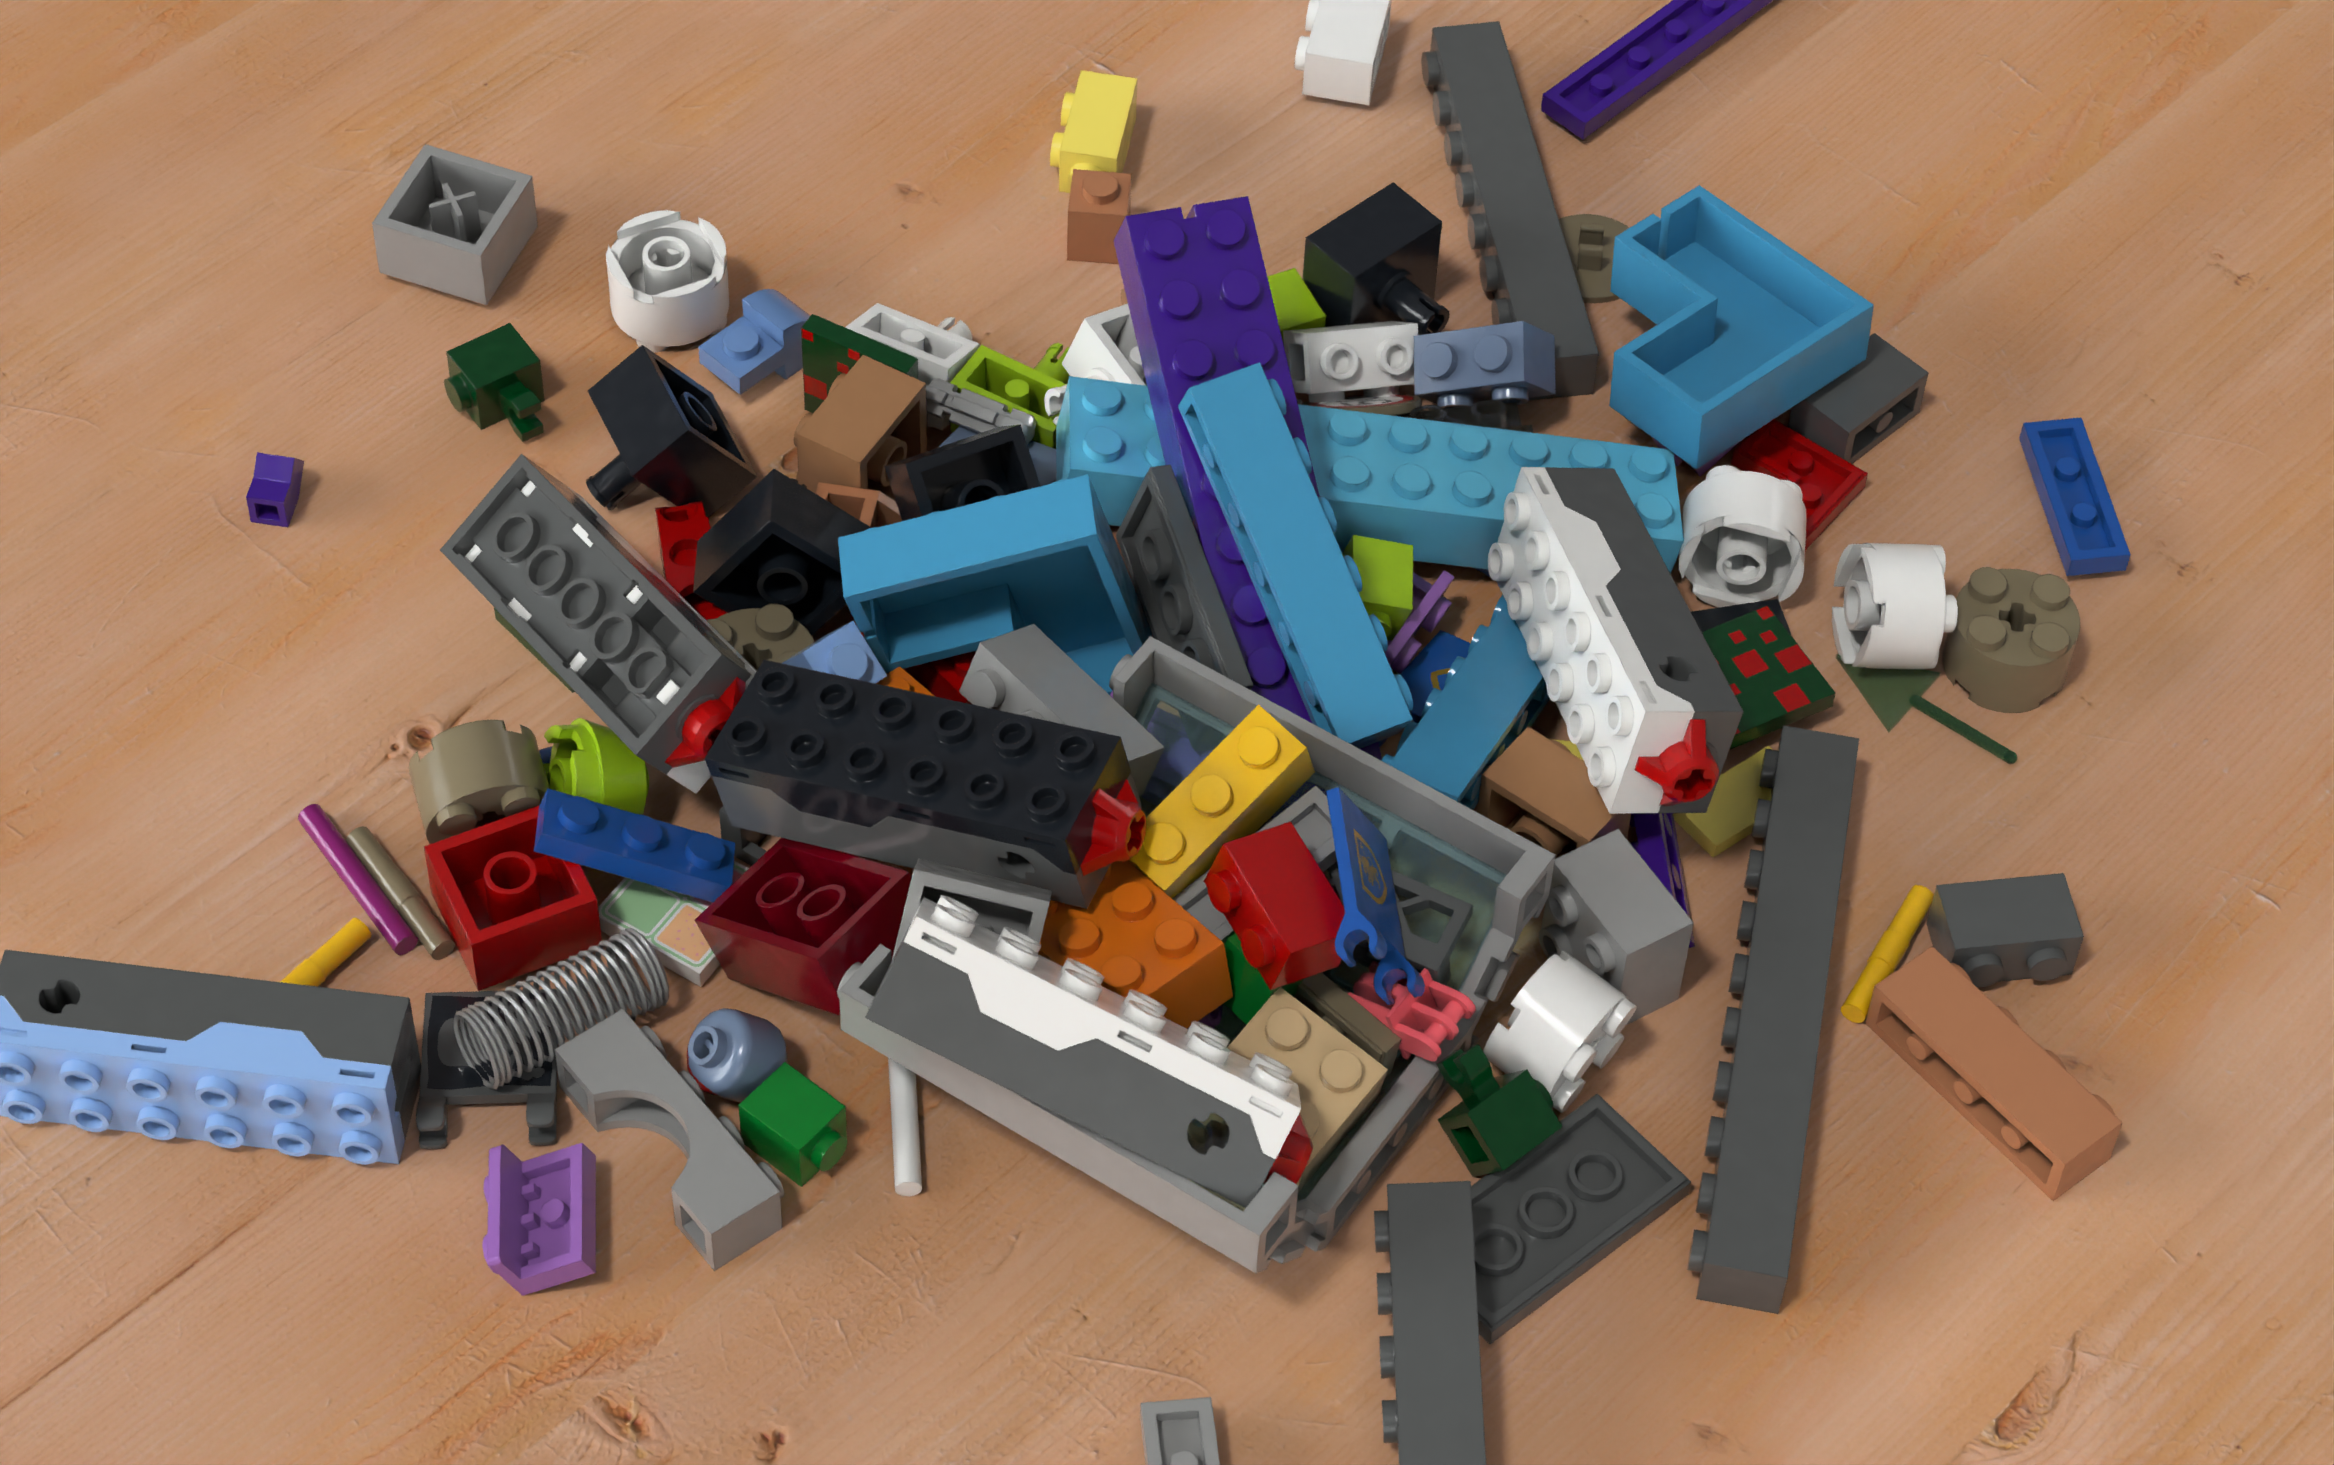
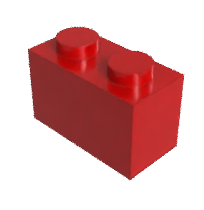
(1277, 904)

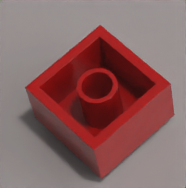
(510, 904)

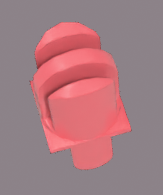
(1418, 1021)

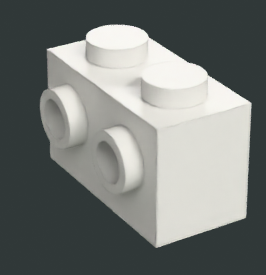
(1343, 48)

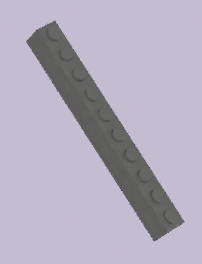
(1777, 1023)

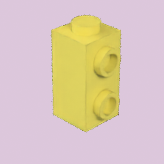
(1096, 125)

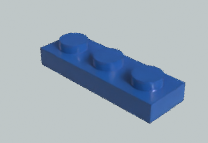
(2074, 497)
(634, 846)

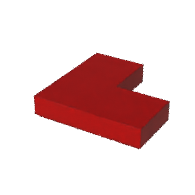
(1824, 478)

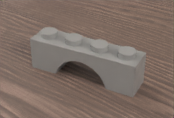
(623, 1081)

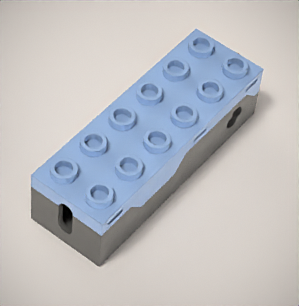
(206, 1057)

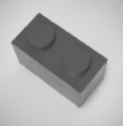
(1862, 403)
(2007, 928)

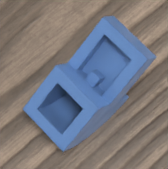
(758, 342)

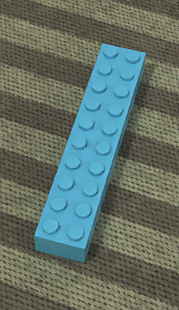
(1380, 472)

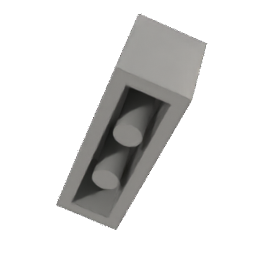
(1036, 679)

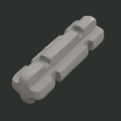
(974, 410)

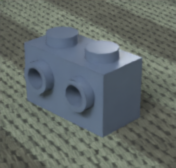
(1484, 364)

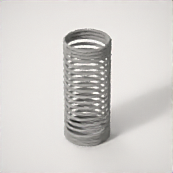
(484, 1040)

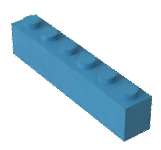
(1295, 558)
(1476, 714)

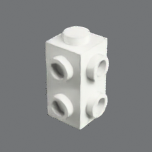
(1351, 357)

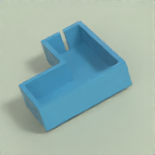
(1736, 330)
(993, 568)

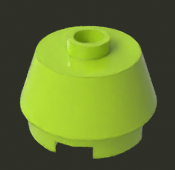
(596, 765)

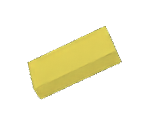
(1730, 809)

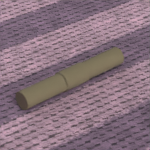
(401, 893)

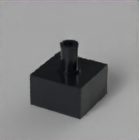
(1377, 263)
(666, 437)
(963, 472)
(776, 550)

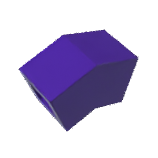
(274, 489)

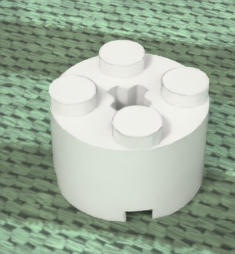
(668, 280)
(1743, 537)
(1892, 605)
(1560, 1027)

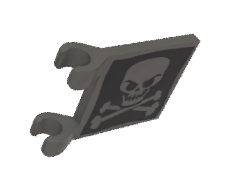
(450, 1081)

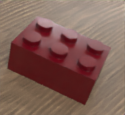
(804, 920)

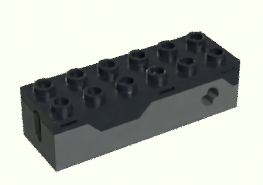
(927, 781)

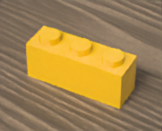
(1222, 801)

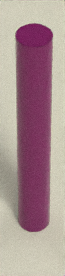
(358, 879)

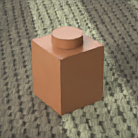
(1095, 214)

